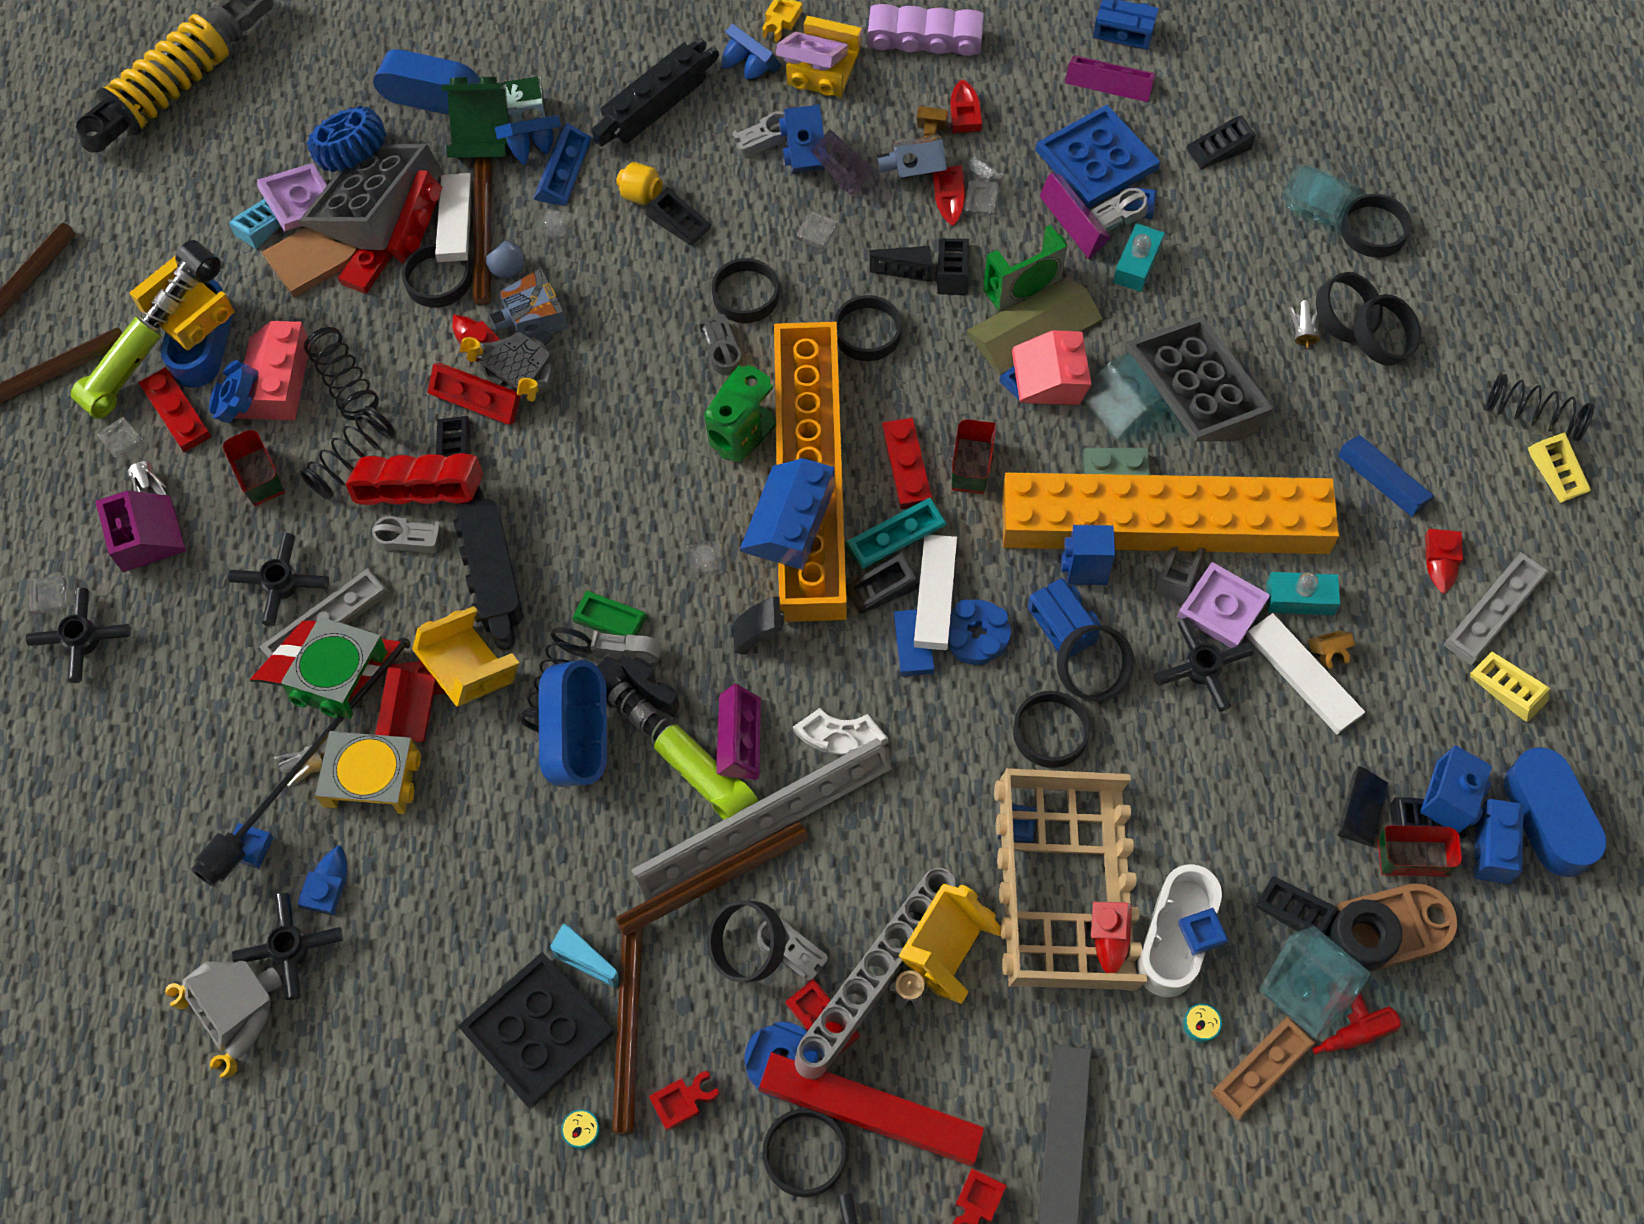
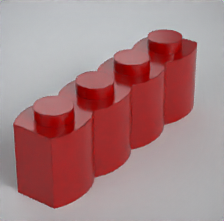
(415, 479)

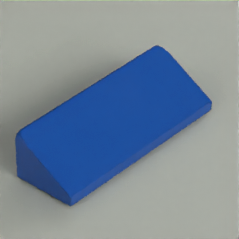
(563, 166)
(1385, 475)

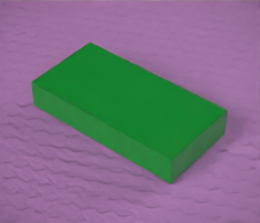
(608, 615)

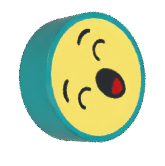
(1202, 1023)
(580, 1129)

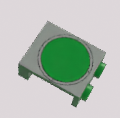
(1010, 285)
(331, 666)

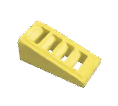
(1565, 453)
(1504, 694)

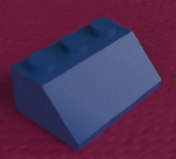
(790, 512)

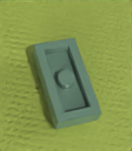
(1116, 461)

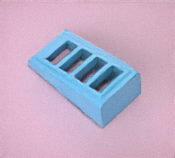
(256, 235)
(579, 954)

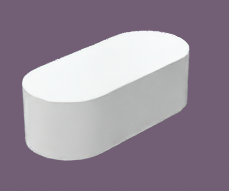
(1165, 951)

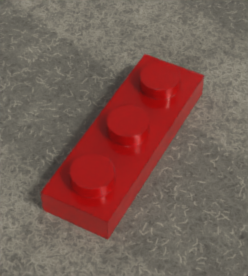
(414, 215)
(473, 393)
(174, 409)
(906, 462)

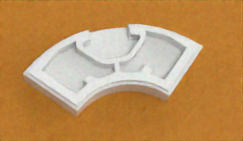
(837, 735)

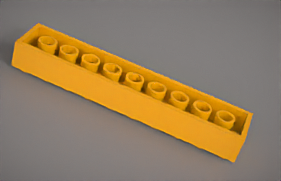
(810, 430)
(1173, 512)

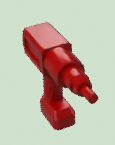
(1363, 1028)

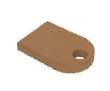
(307, 259)
(1419, 935)

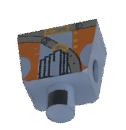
(928, 157)
(530, 307)

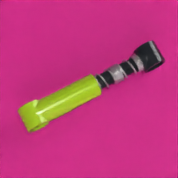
(99, 390)
(687, 757)

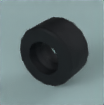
(1377, 916)

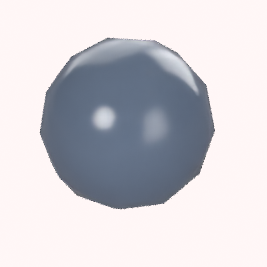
(505, 260)

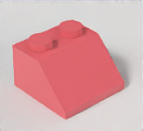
(1052, 368)

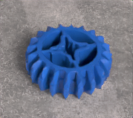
(346, 139)

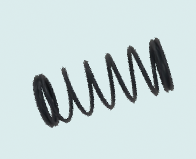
(323, 331)
(1585, 412)
(319, 484)
(568, 647)

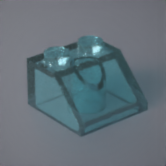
(1318, 193)
(1124, 397)
(1314, 980)

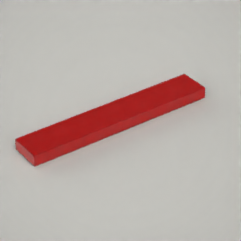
(873, 1110)

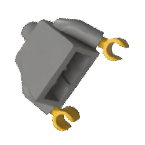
(229, 1005)

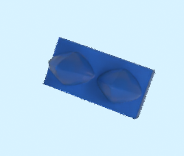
(740, 46)
(518, 135)

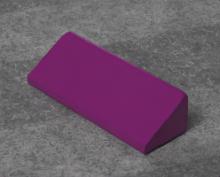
(1110, 78)
(1073, 215)
(739, 733)

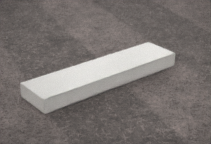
(454, 218)
(935, 592)
(1305, 674)

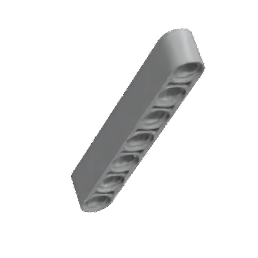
(864, 983)

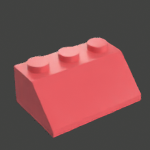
(281, 365)

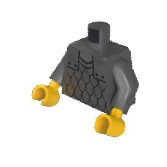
(516, 363)

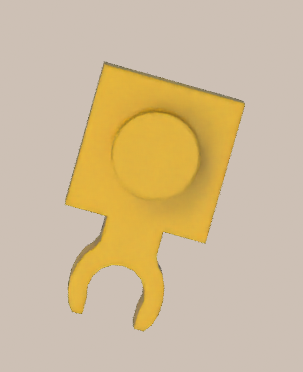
(781, 15)

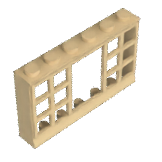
(1118, 880)

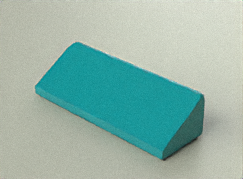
(895, 533)

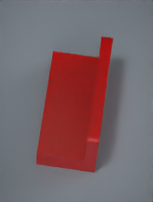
(406, 704)

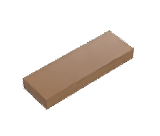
(1262, 1068)

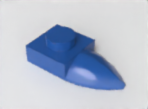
(325, 884)

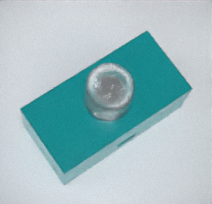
(1138, 257)
(1303, 593)

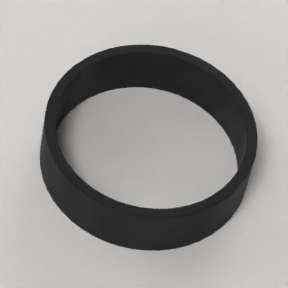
(1383, 202)
(739, 265)
(433, 301)
(875, 302)
(1327, 315)
(1408, 320)
(1127, 662)
(1062, 698)
(715, 941)
(804, 1112)

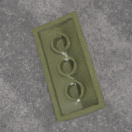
(1058, 307)

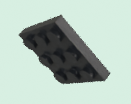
(536, 1030)

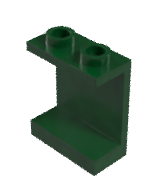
(473, 116)

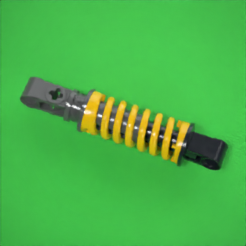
(193, 47)

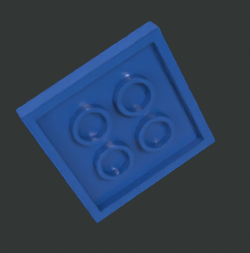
(1097, 156)

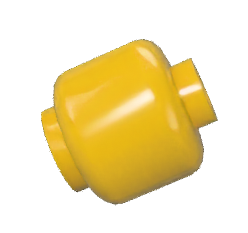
(639, 183)

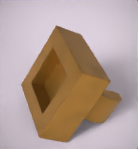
(932, 120)
(1330, 644)

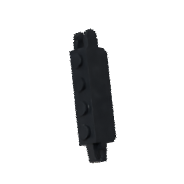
(654, 92)
(490, 568)

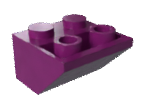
(139, 528)

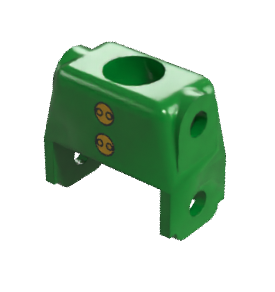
(735, 414)

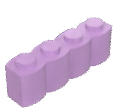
(923, 29)

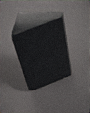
(1363, 807)

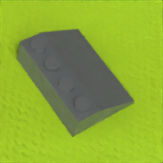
(366, 200)
(1201, 381)

